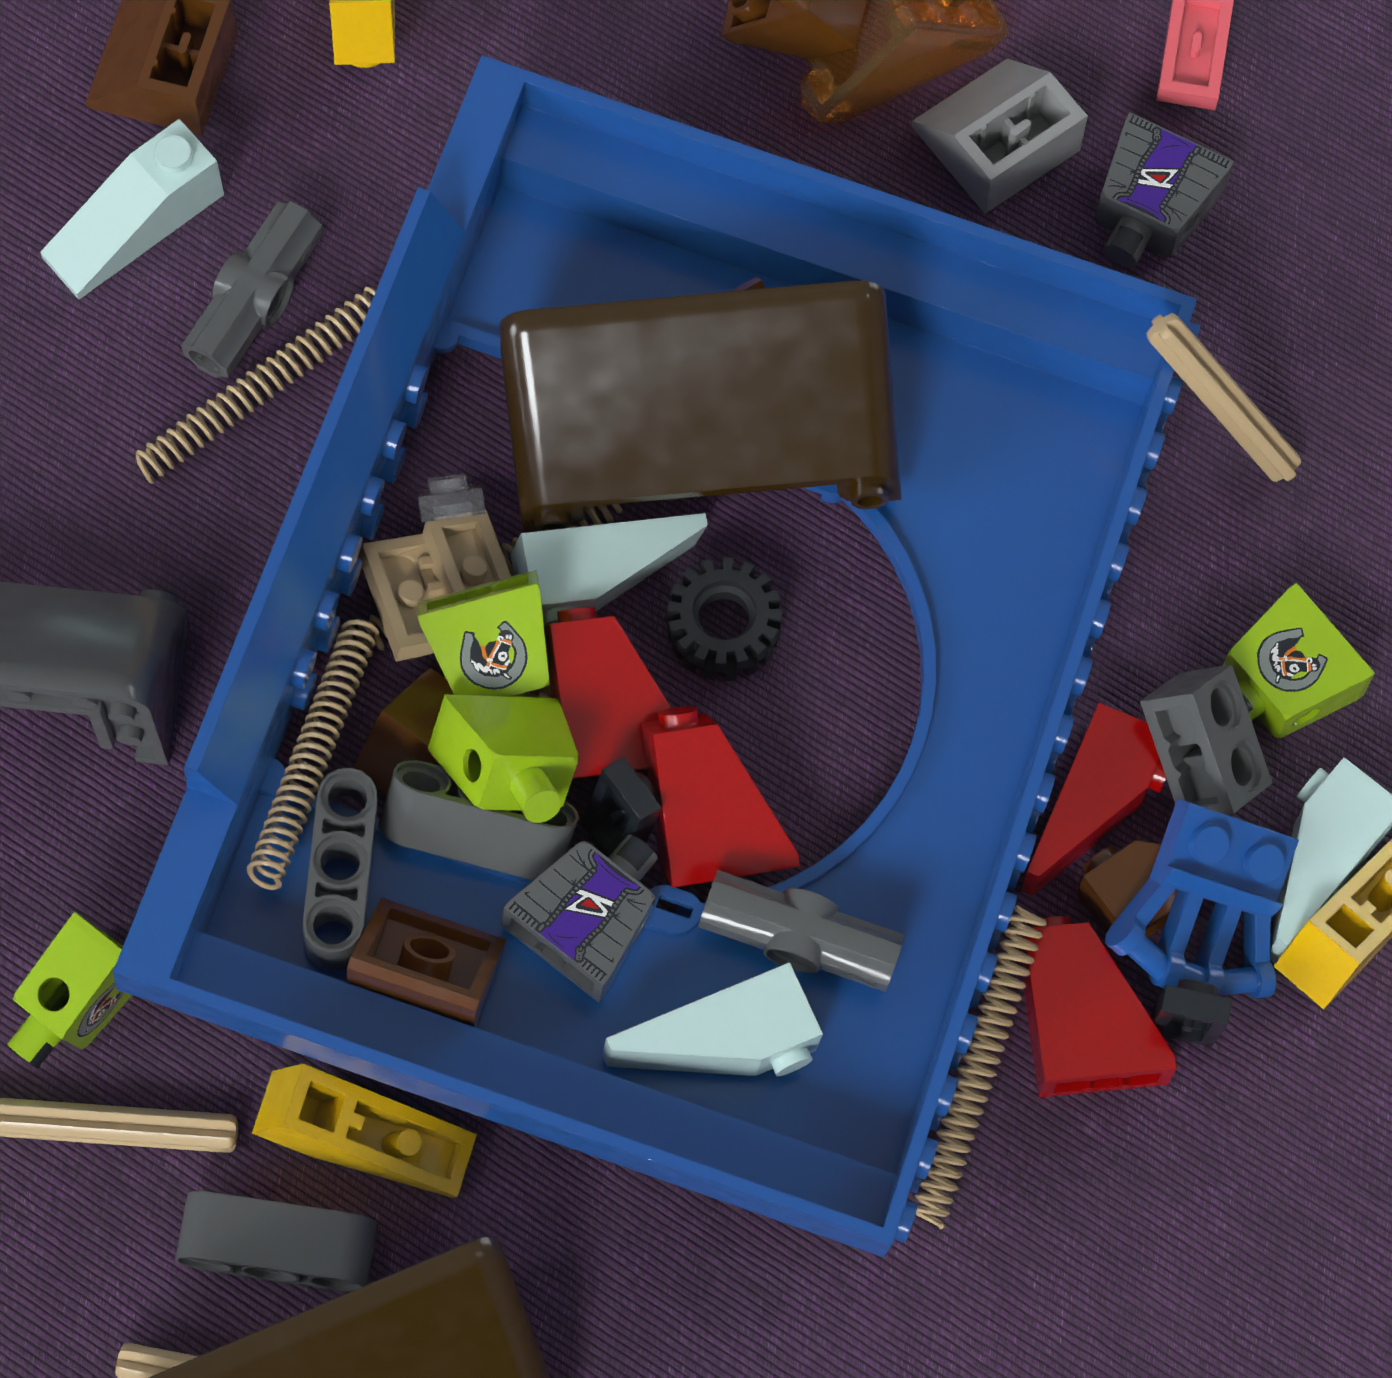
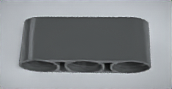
(435, 817)
(335, 839)
(276, 1241)

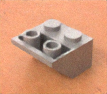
(1003, 131)

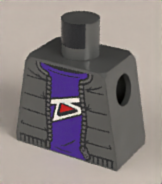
(1157, 191)
(586, 912)

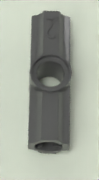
(252, 289)
(801, 930)

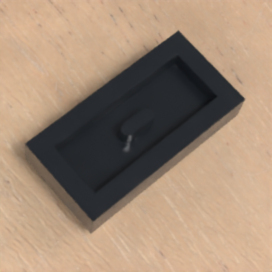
(621, 806)
(1191, 1012)

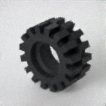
(731, 584)

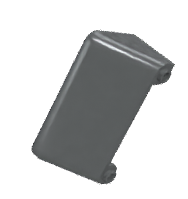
(96, 658)

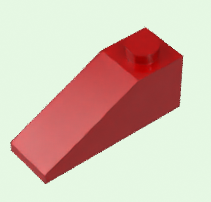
(1099, 794)

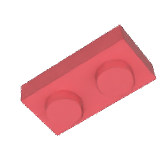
(1195, 53)

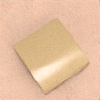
(423, 566)

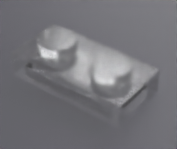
(450, 498)

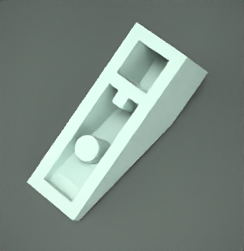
(135, 209)
(601, 561)
(1336, 832)
(732, 1032)

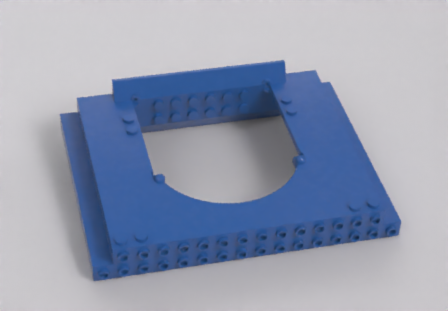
(1021, 472)

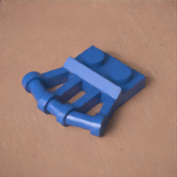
(1219, 861)

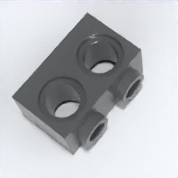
(1207, 739)

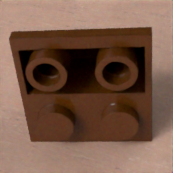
(795, 26)
(165, 61)

